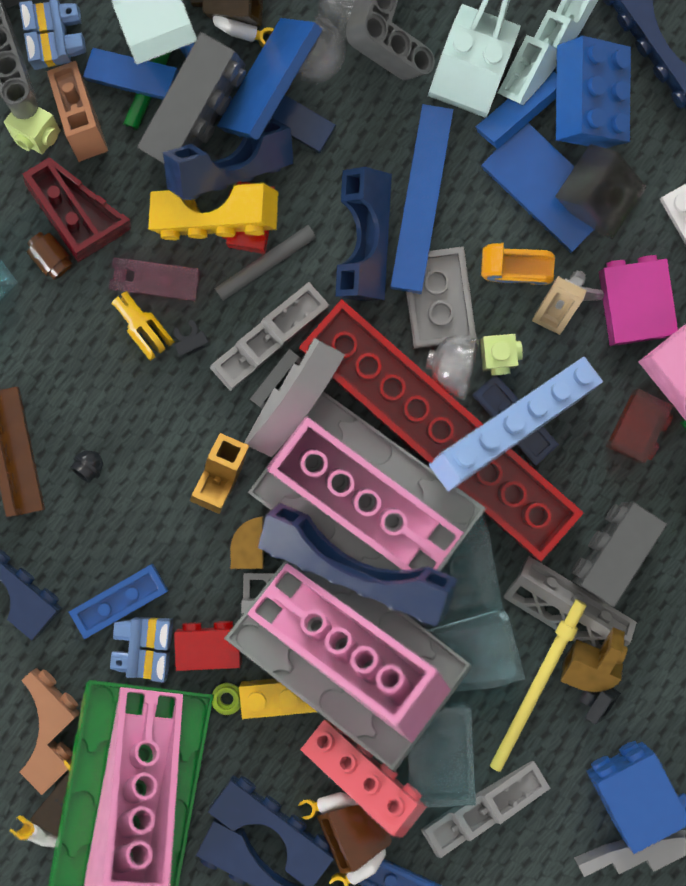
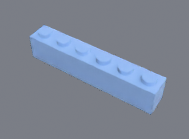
(515, 424)

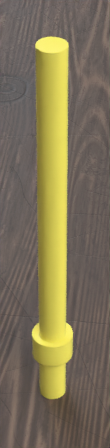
(565, 632)

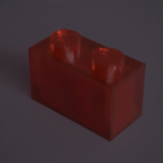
(640, 426)

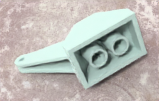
(154, 26)
(474, 59)

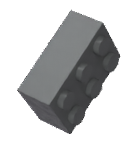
(617, 551)

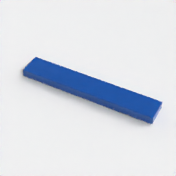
(421, 199)

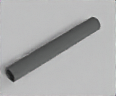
(265, 262)

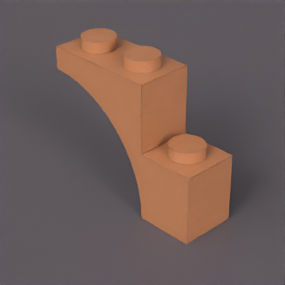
(54, 715)

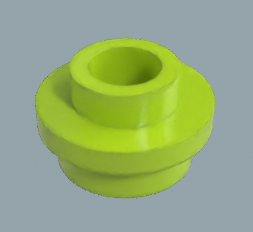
(217, 703)

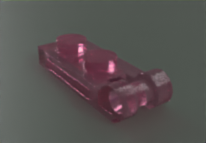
(155, 279)

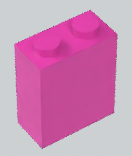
(638, 300)

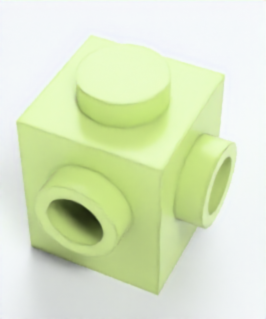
(35, 132)
(500, 353)

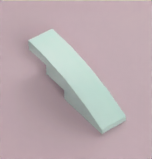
(539, 54)

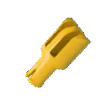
(140, 322)

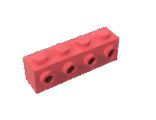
(365, 779)

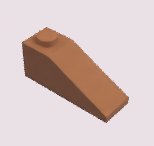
(76, 111)

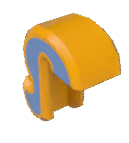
(517, 265)

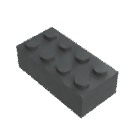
(194, 98)

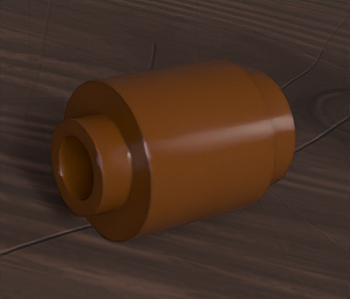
(49, 255)

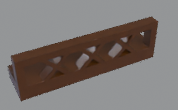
(18, 470)

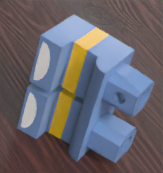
(47, 35)
(141, 661)

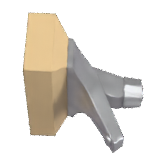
(563, 301)

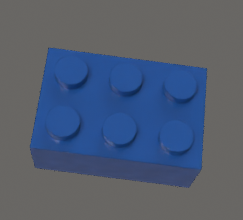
(593, 92)

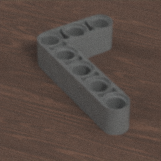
(375, 36)
(18, 82)

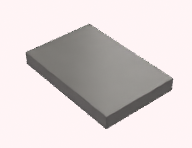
(445, 300)

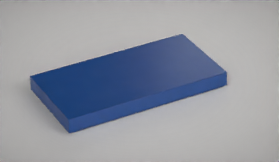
(269, 78)
(533, 176)

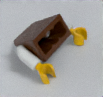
(352, 835)

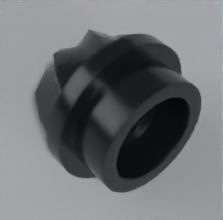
(87, 465)

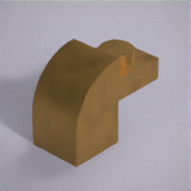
(220, 473)
(244, 546)
(595, 668)

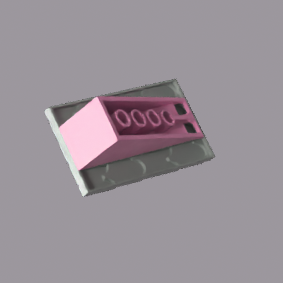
(366, 492)
(350, 659)

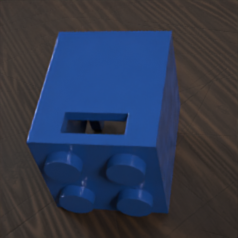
(638, 796)

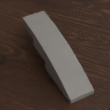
(269, 336)
(295, 398)
(492, 806)
(623, 859)

